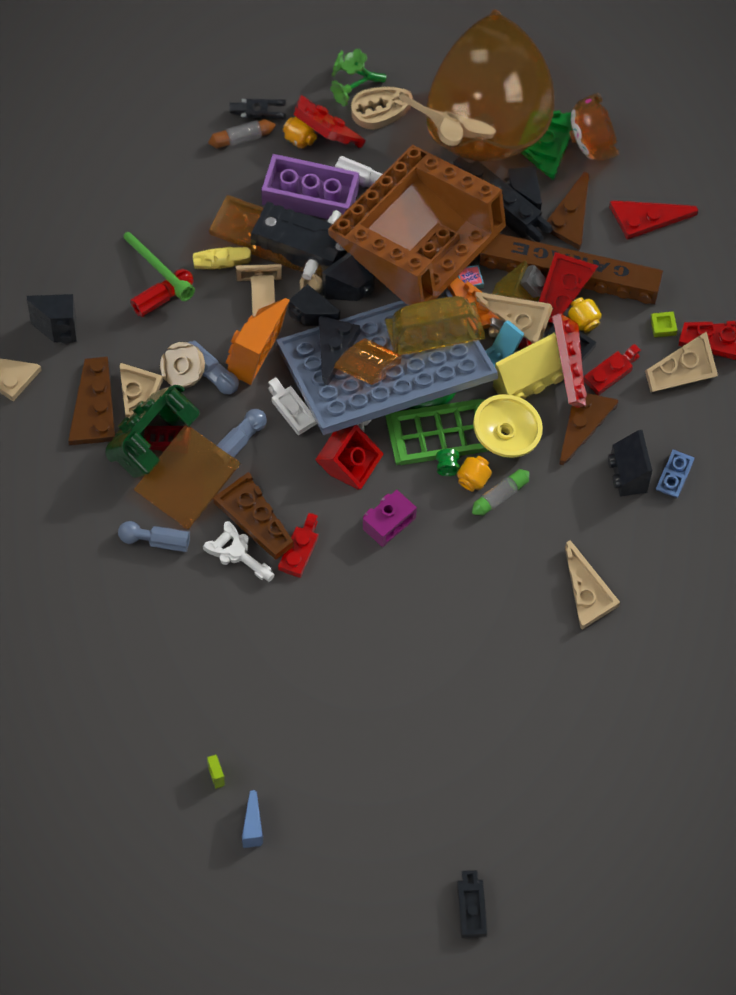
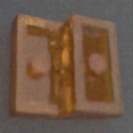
(368, 361)

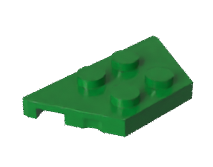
(550, 148)

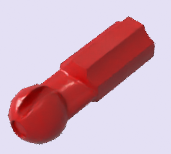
(158, 294)

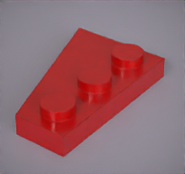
(564, 282)

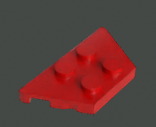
(326, 125)

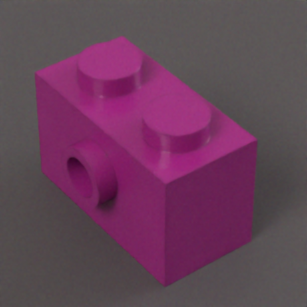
(389, 517)

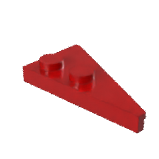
(643, 217)

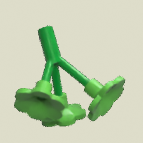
(353, 64)

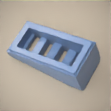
(252, 829)

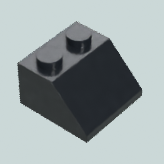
(54, 316)
(631, 465)

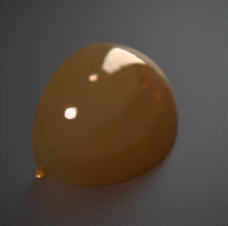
(497, 79)

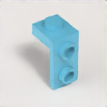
(505, 342)

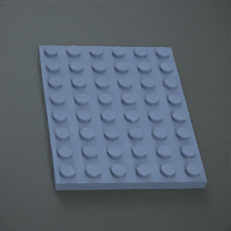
(414, 381)

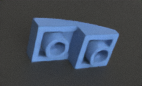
(675, 473)

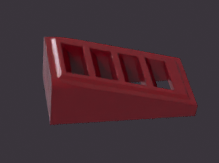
(161, 430)

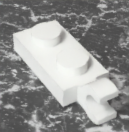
(291, 407)

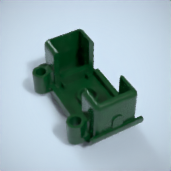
(130, 447)

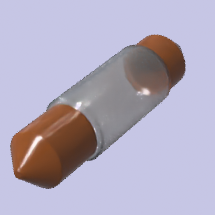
(241, 133)

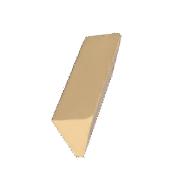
(245, 272)

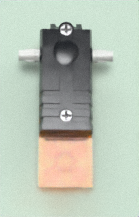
(279, 235)

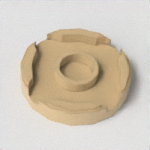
(182, 364)

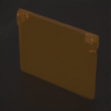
(187, 477)

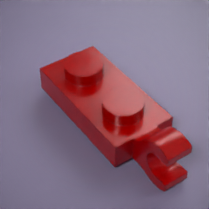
(611, 370)
(304, 541)

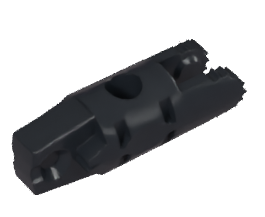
(247, 106)

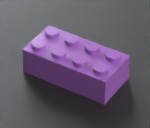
(309, 187)

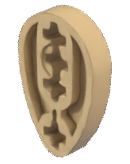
(381, 116)

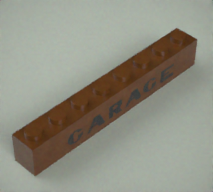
(611, 276)

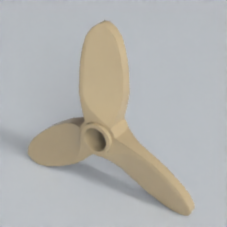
(451, 126)

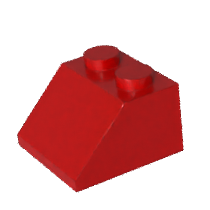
(349, 456)

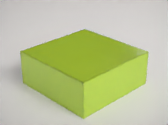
(663, 324)
(215, 771)

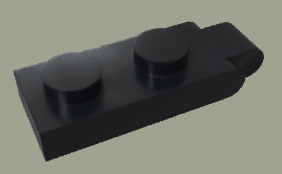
(472, 905)

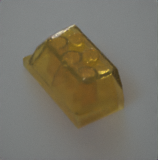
(434, 325)

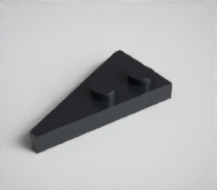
(335, 340)

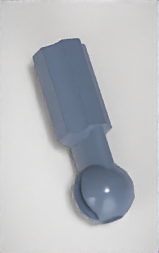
(224, 380)
(238, 437)
(158, 536)

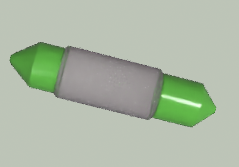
(500, 492)

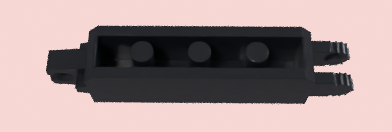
(519, 213)

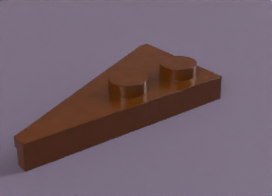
(569, 216)

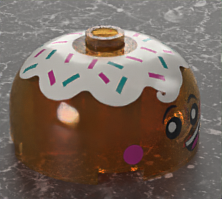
(593, 129)

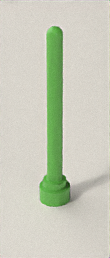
(183, 289)

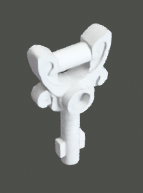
(237, 551)

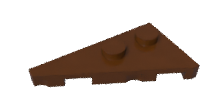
(584, 422)

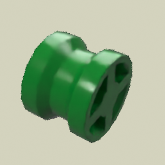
(447, 462)

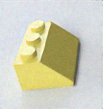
(530, 369)

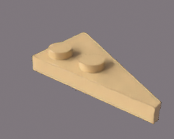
(137, 386)

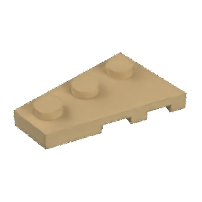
(684, 366)

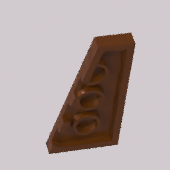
(251, 512)

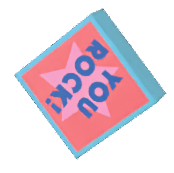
(473, 275)

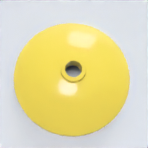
(507, 415)

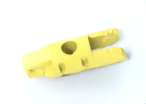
(221, 258)

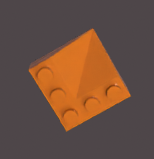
(255, 341)

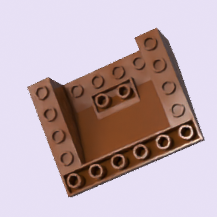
(421, 225)

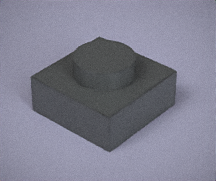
(533, 281)

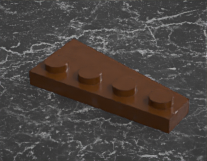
(93, 409)

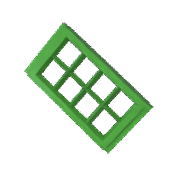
(397, 437)

